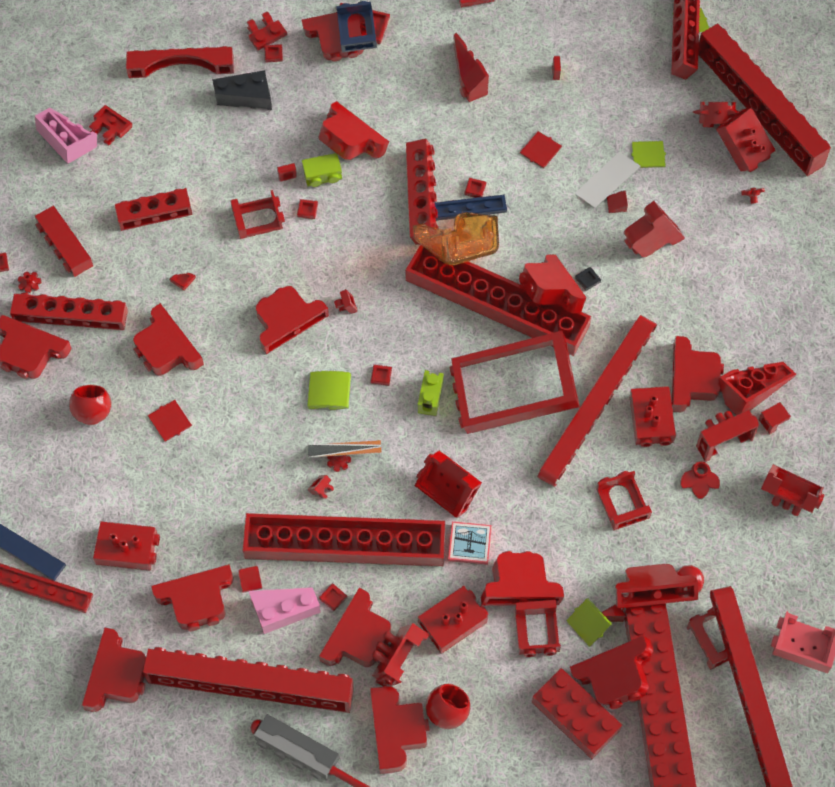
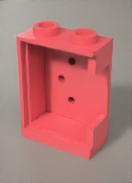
(804, 643)

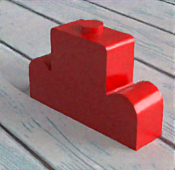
(396, 728)

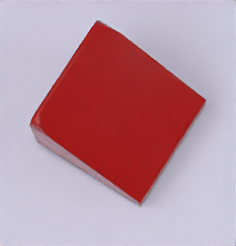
(617, 202)
(250, 579)
(614, 614)

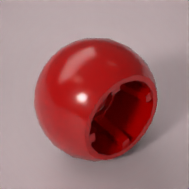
(90, 404)
(448, 706)

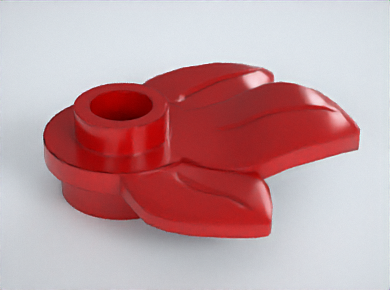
(700, 482)

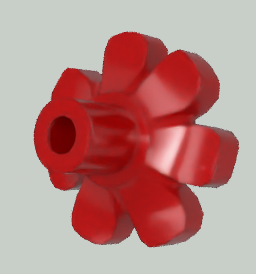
(752, 193)
(29, 282)
(338, 462)

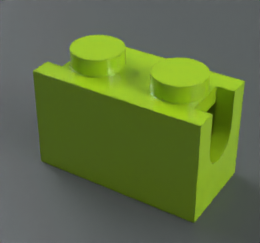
(322, 170)
(430, 393)

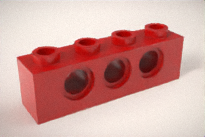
(148, 216)

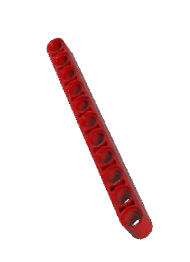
(594, 403)
(750, 688)

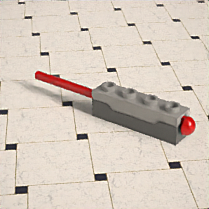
(300, 749)

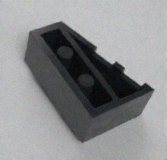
(243, 90)

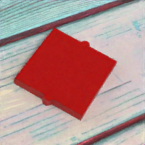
(541, 149)
(169, 420)

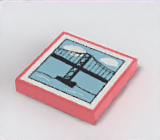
(470, 543)

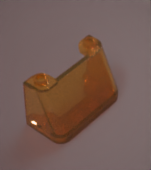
(472, 238)

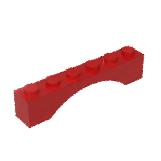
(143, 63)

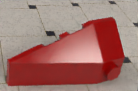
(471, 72)
(750, 387)

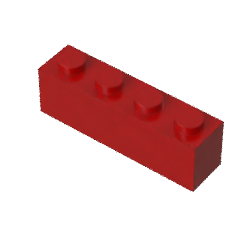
(64, 241)

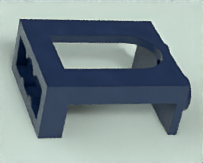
(357, 43)

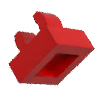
(346, 303)
(319, 485)

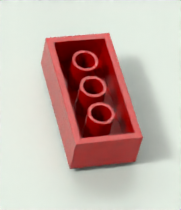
(576, 713)

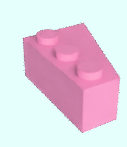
(64, 136)
(283, 606)

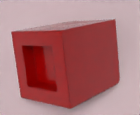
(773, 417)

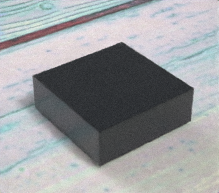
(588, 278)

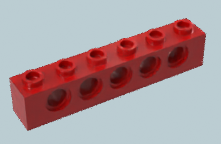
(685, 38)
(419, 178)
(23, 302)

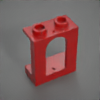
(266, 203)
(626, 480)
(534, 608)
(696, 625)

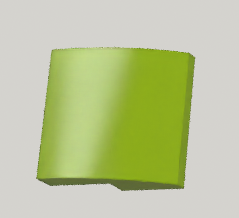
(329, 390)

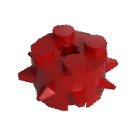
(715, 113)

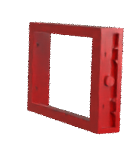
(524, 412)

